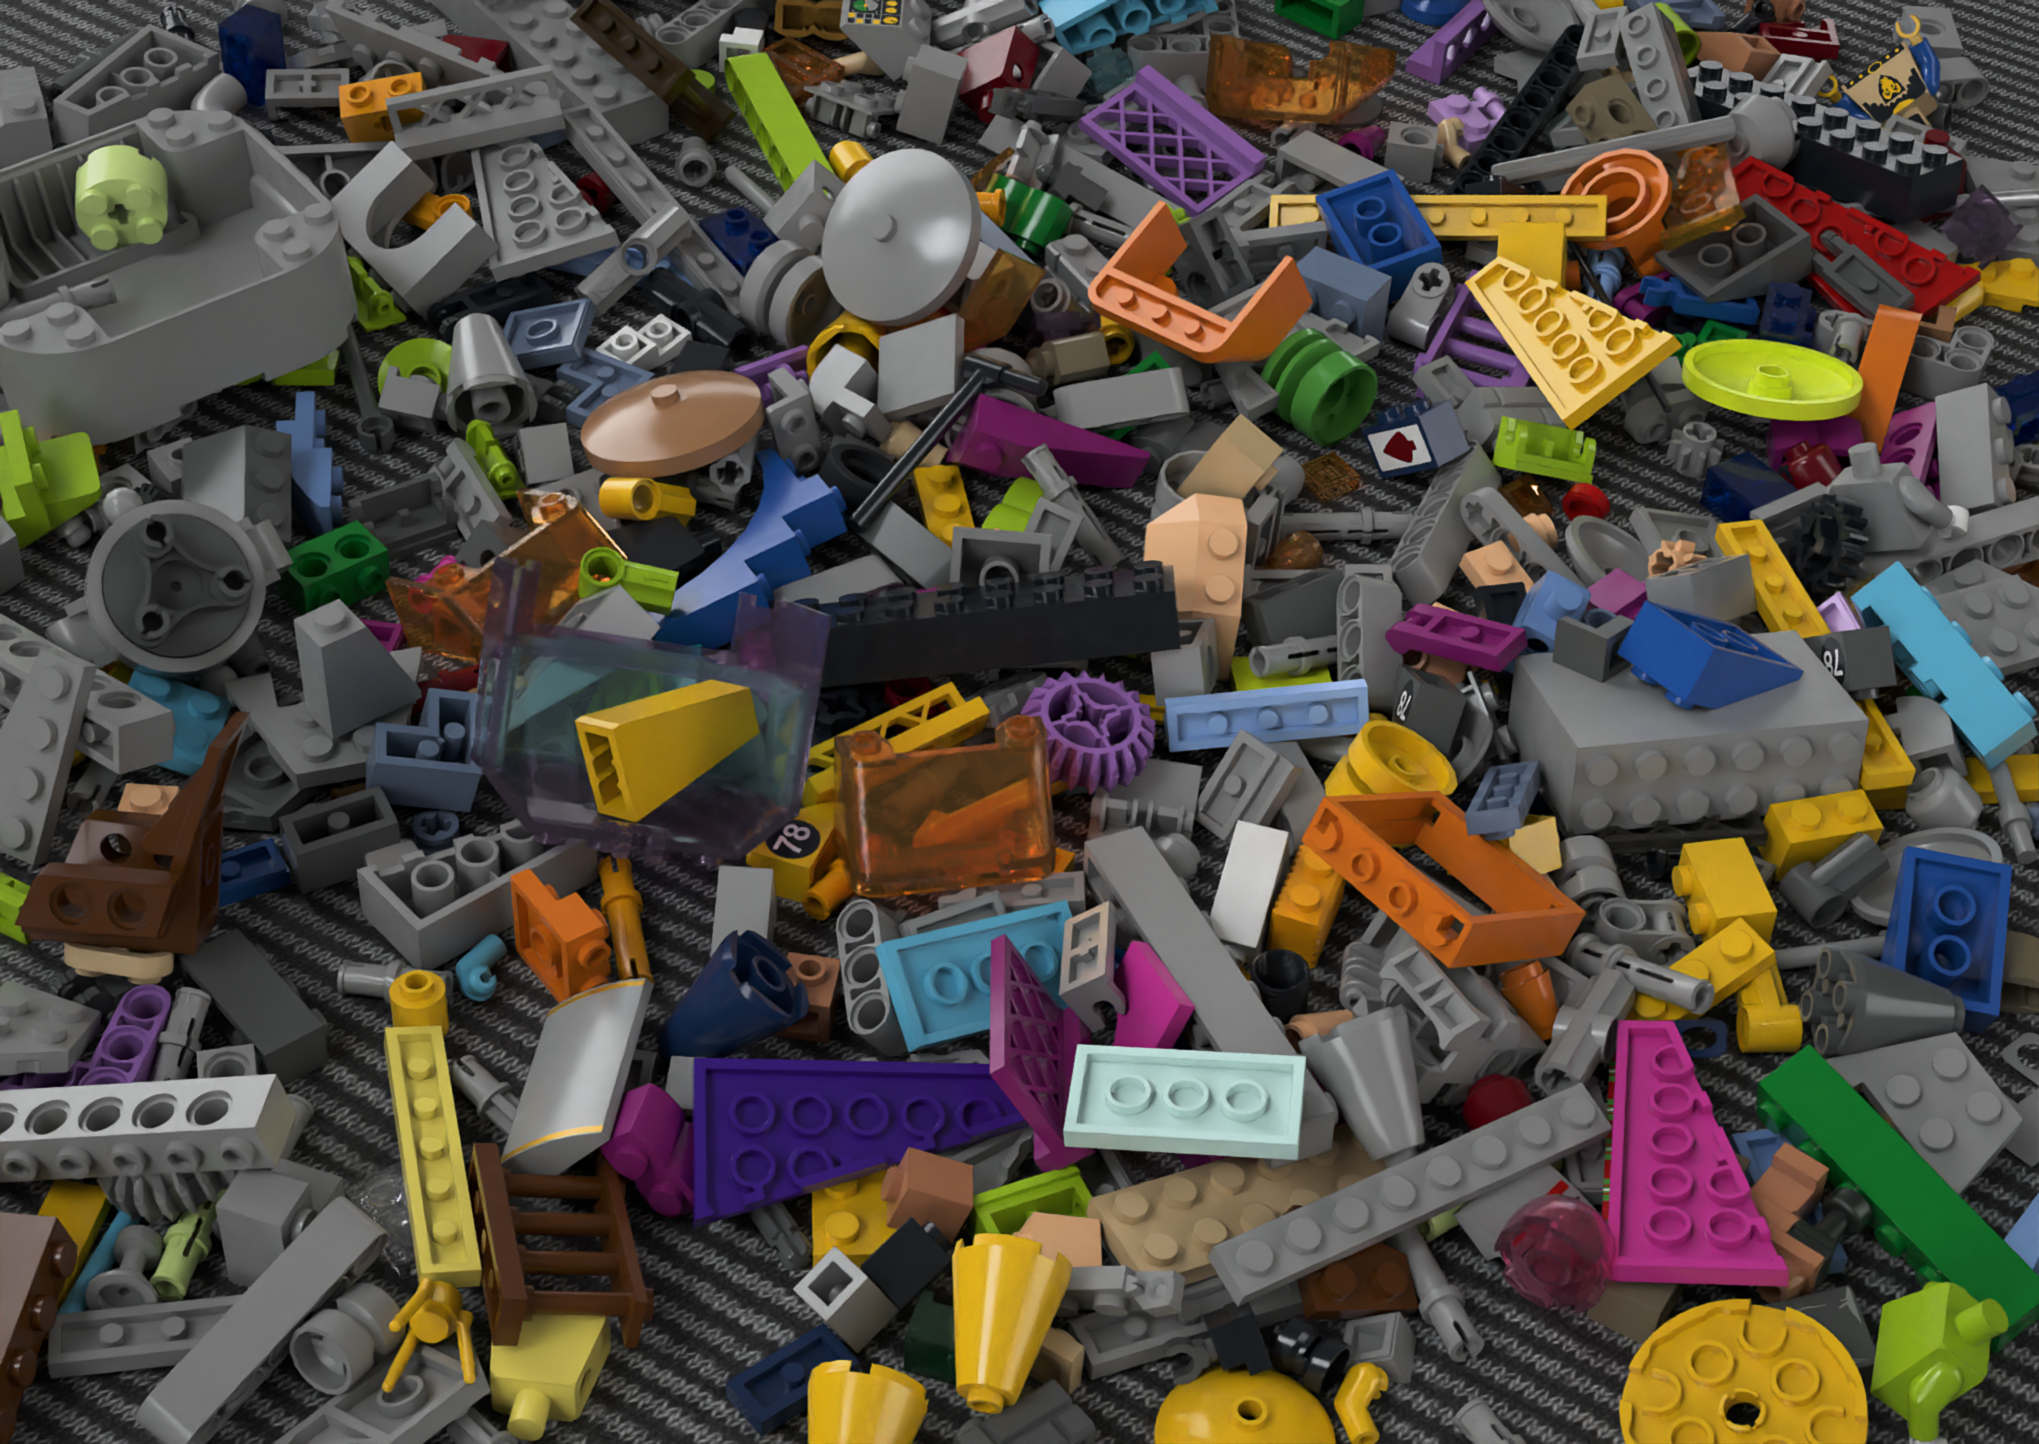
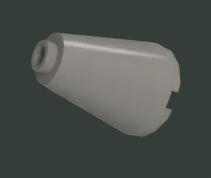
(486, 379)
(1373, 1081)

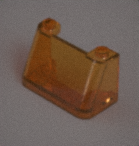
(1257, 80)
(944, 813)

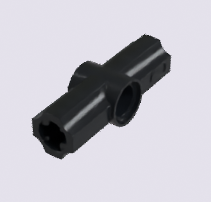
(698, 312)

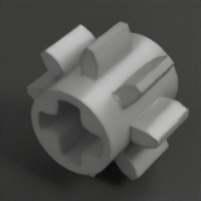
(1695, 449)

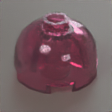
(1558, 1252)

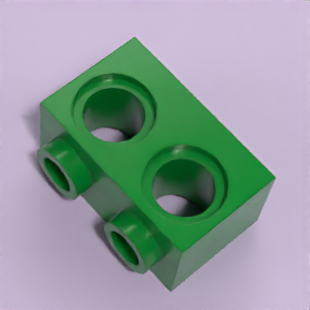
(335, 566)

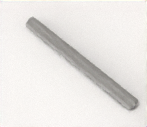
(1654, 142)

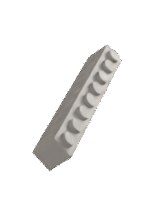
(1227, 1007)

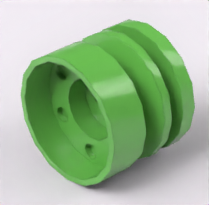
(1320, 386)

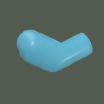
(474, 968)

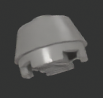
(1763, 131)

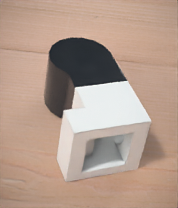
(748, 35)

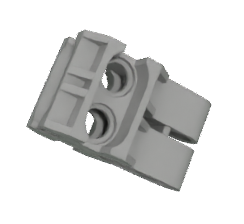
(1456, 1025)

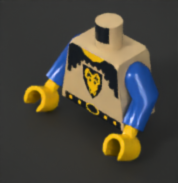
(1895, 84)

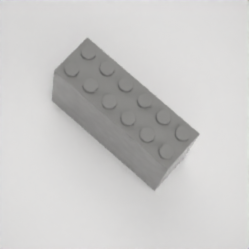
(1637, 758)

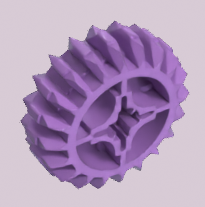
(1092, 720)

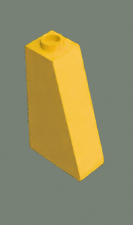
(662, 743)

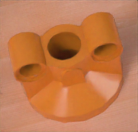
(1637, 201)

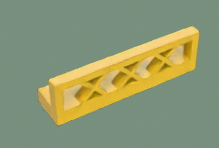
(940, 732)

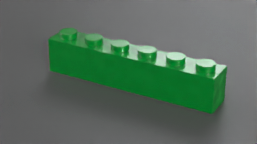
(1909, 1201)

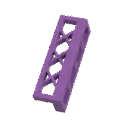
(1452, 44)

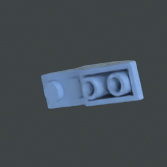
(312, 468)

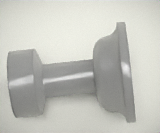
(136, 1250)

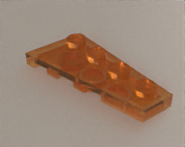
(1705, 198)

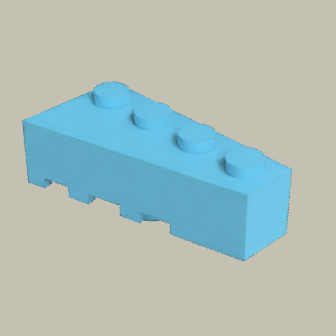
(1096, 23)
(1946, 667)

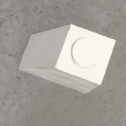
(1250, 888)

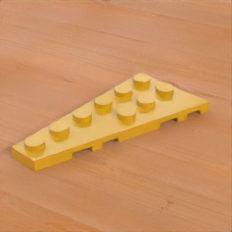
(1568, 341)

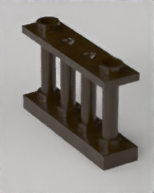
(654, 67)

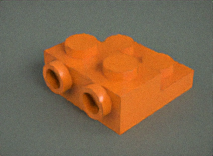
(559, 937)

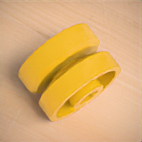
(1391, 761)

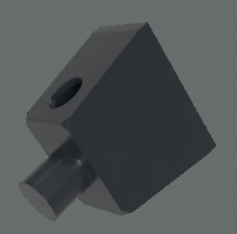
(668, 546)

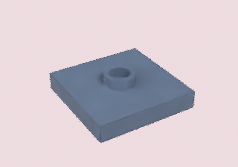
(549, 333)

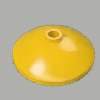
(1214, 1402)

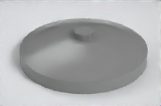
(901, 237)

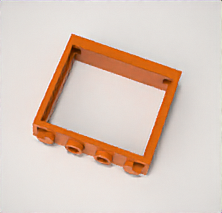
(1355, 839)

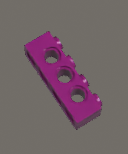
(1914, 441)

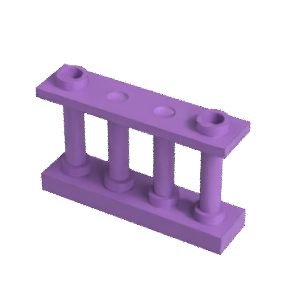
(1446, 344)

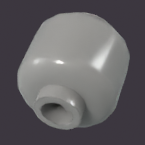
(1942, 800)

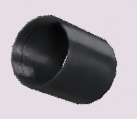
(1282, 982)

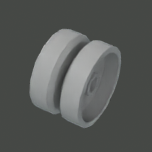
(788, 295)

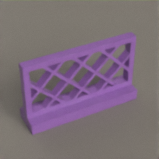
(1192, 127)

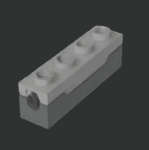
(1659, 67)

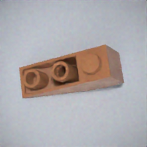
(1738, 52)

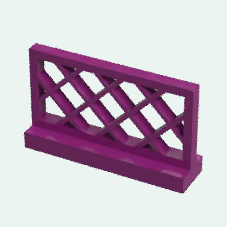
(1033, 1052)

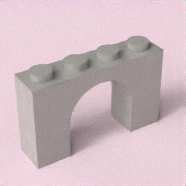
(430, 265)

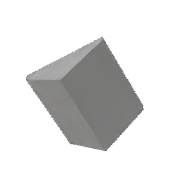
(993, 553)

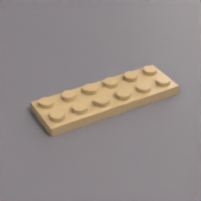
(1185, 1214)

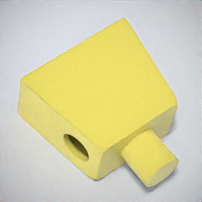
(548, 1371)

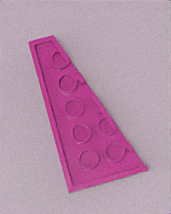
(1674, 1179)

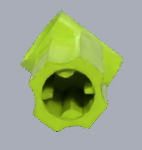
(647, 585)

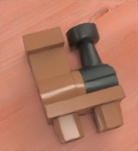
(1786, 1198)

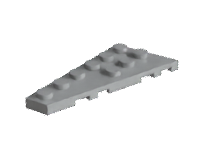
(435, 59)
(533, 210)

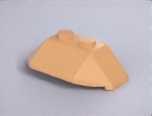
(1207, 550)

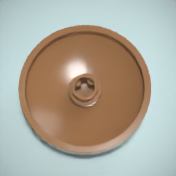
(672, 424)

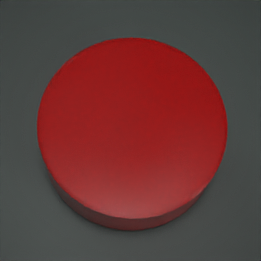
(1585, 500)

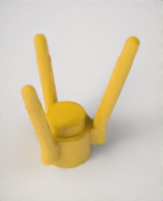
(432, 1316)

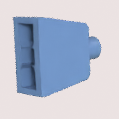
(1546, 604)

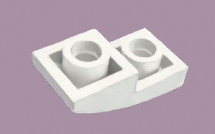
(648, 347)

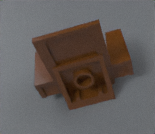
(146, 894)

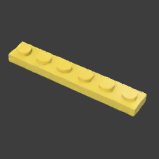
(431, 1156)

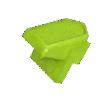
(45, 479)

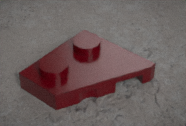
(1796, 40)

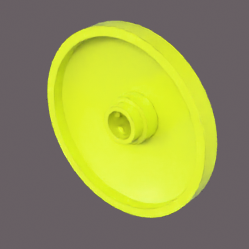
(1772, 379)

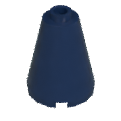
(734, 1001)

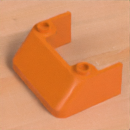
(1142, 298)

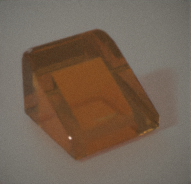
(1526, 496)

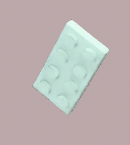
(1186, 1102)

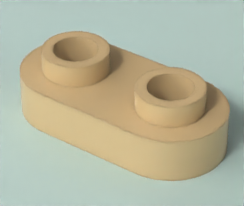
(136, 964)

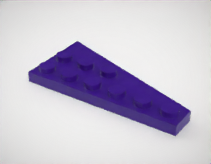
(811, 1124)

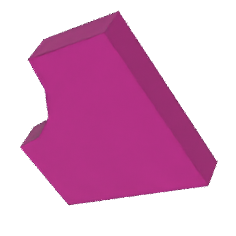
(1154, 1001)

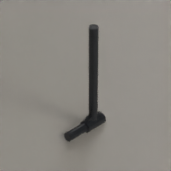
(979, 374)

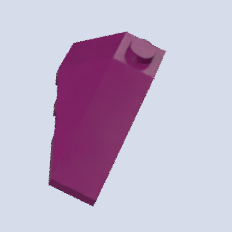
(1002, 434)

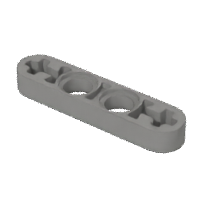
(1487, 510)

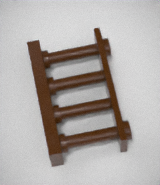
(506, 1262)

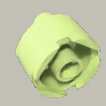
(121, 198)

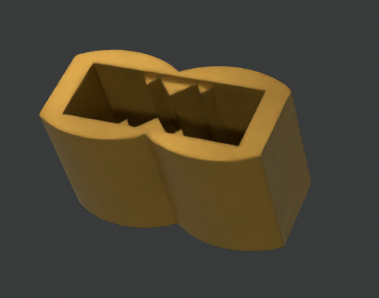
(807, 17)

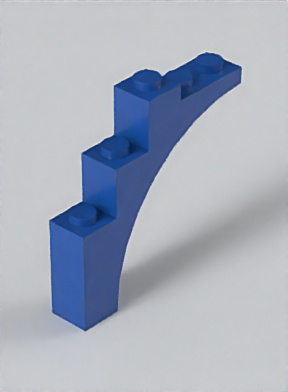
(767, 555)

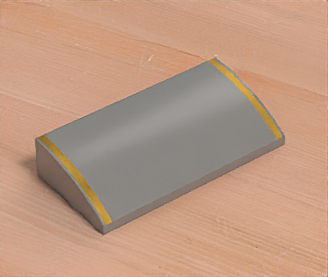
(577, 1078)

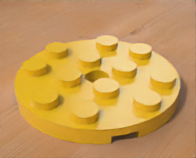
(1745, 1354)

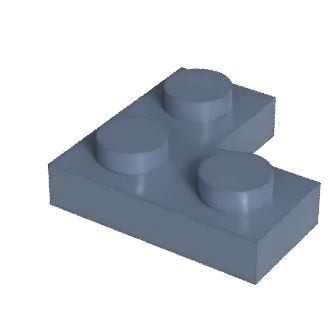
(599, 380)

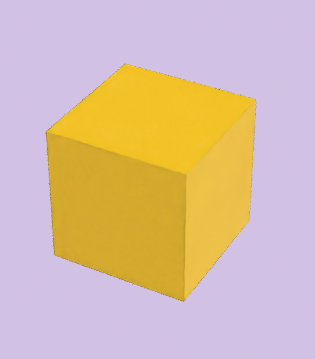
(1537, 247)

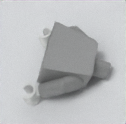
(1894, 502)

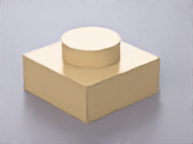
(1060, 1360)

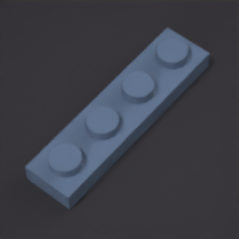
(1503, 800)

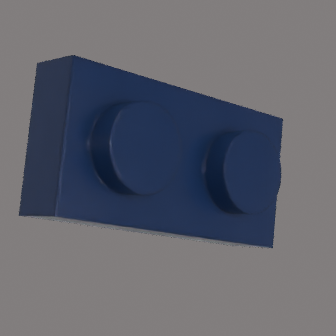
(778, 1385)

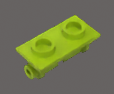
(374, 305)
(493, 459)

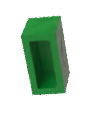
(1327, 17)

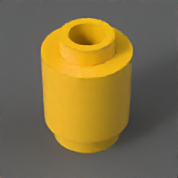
(847, 159)
(419, 1000)

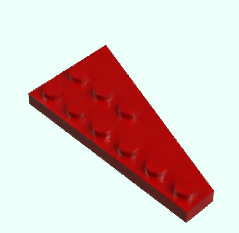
(1921, 271)

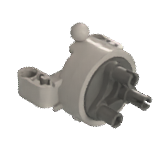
(172, 589)

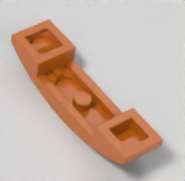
(1884, 369)

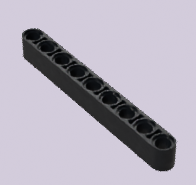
(1526, 115)

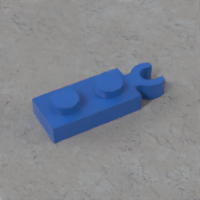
(1691, 306)

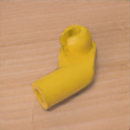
(1353, 1398)

